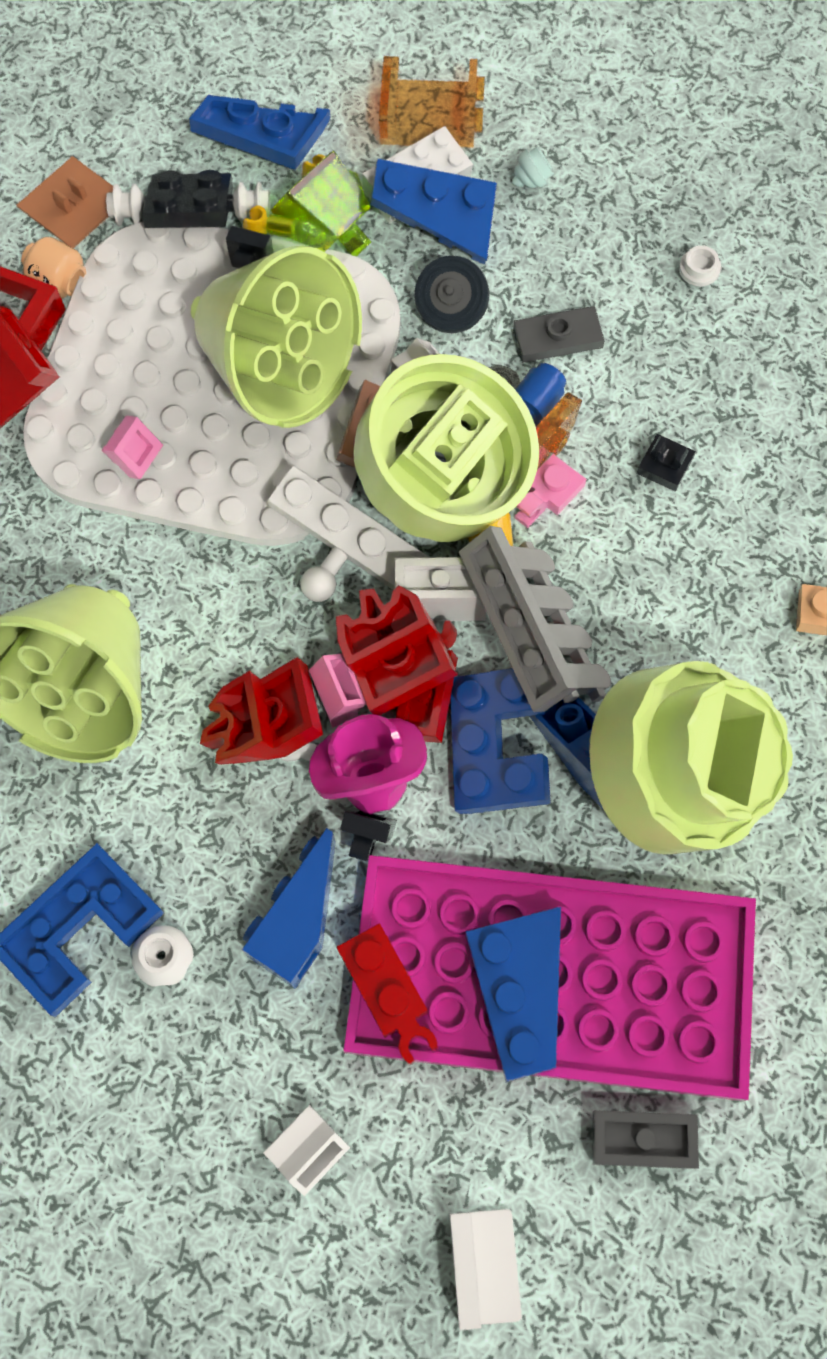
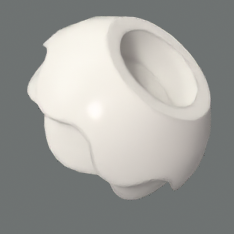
(171, 968)

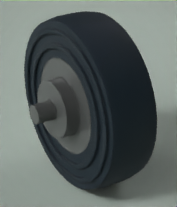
(451, 294)

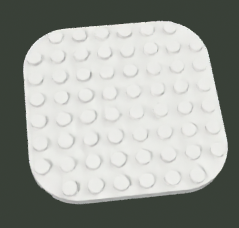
(137, 354)

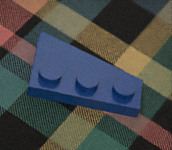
(264, 132)
(440, 202)
(520, 989)

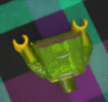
(318, 208)

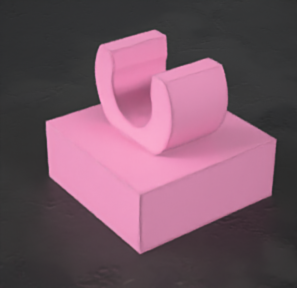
(132, 447)

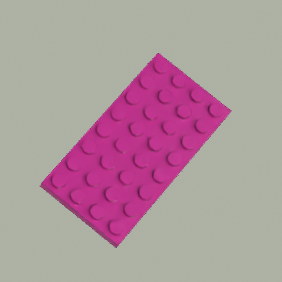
(646, 974)

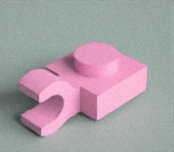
(552, 489)

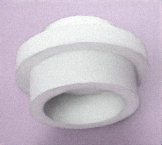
(700, 266)

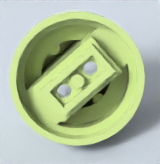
(468, 417)
(688, 757)

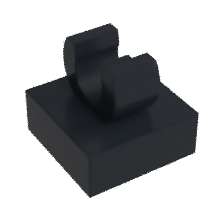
(247, 246)
(666, 462)
(367, 831)

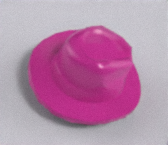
(368, 762)

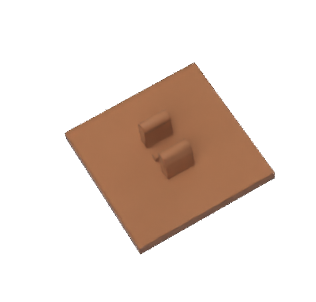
(69, 202)

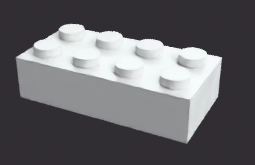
(435, 152)

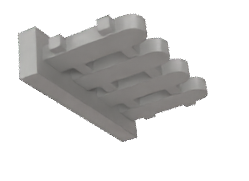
(519, 621)

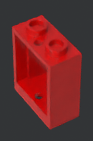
(44, 304)

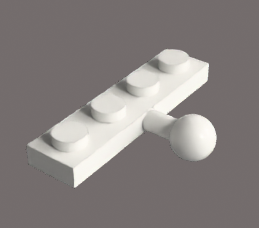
(340, 527)

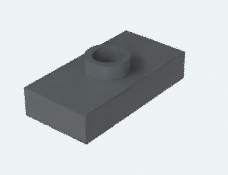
(558, 334)
(645, 1139)

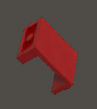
(22, 367)

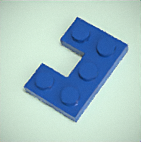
(480, 773)
(34, 939)

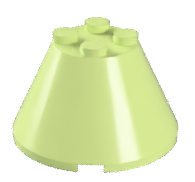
(282, 333)
(72, 674)

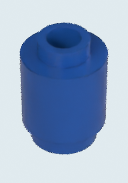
(541, 390)

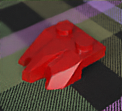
(393, 649)
(263, 716)

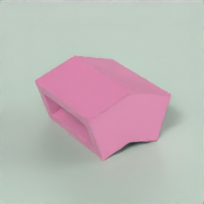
(337, 688)

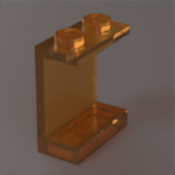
(420, 107)

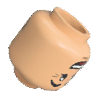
(53, 264)

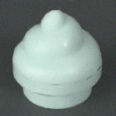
(532, 169)

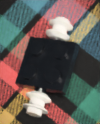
(186, 200)

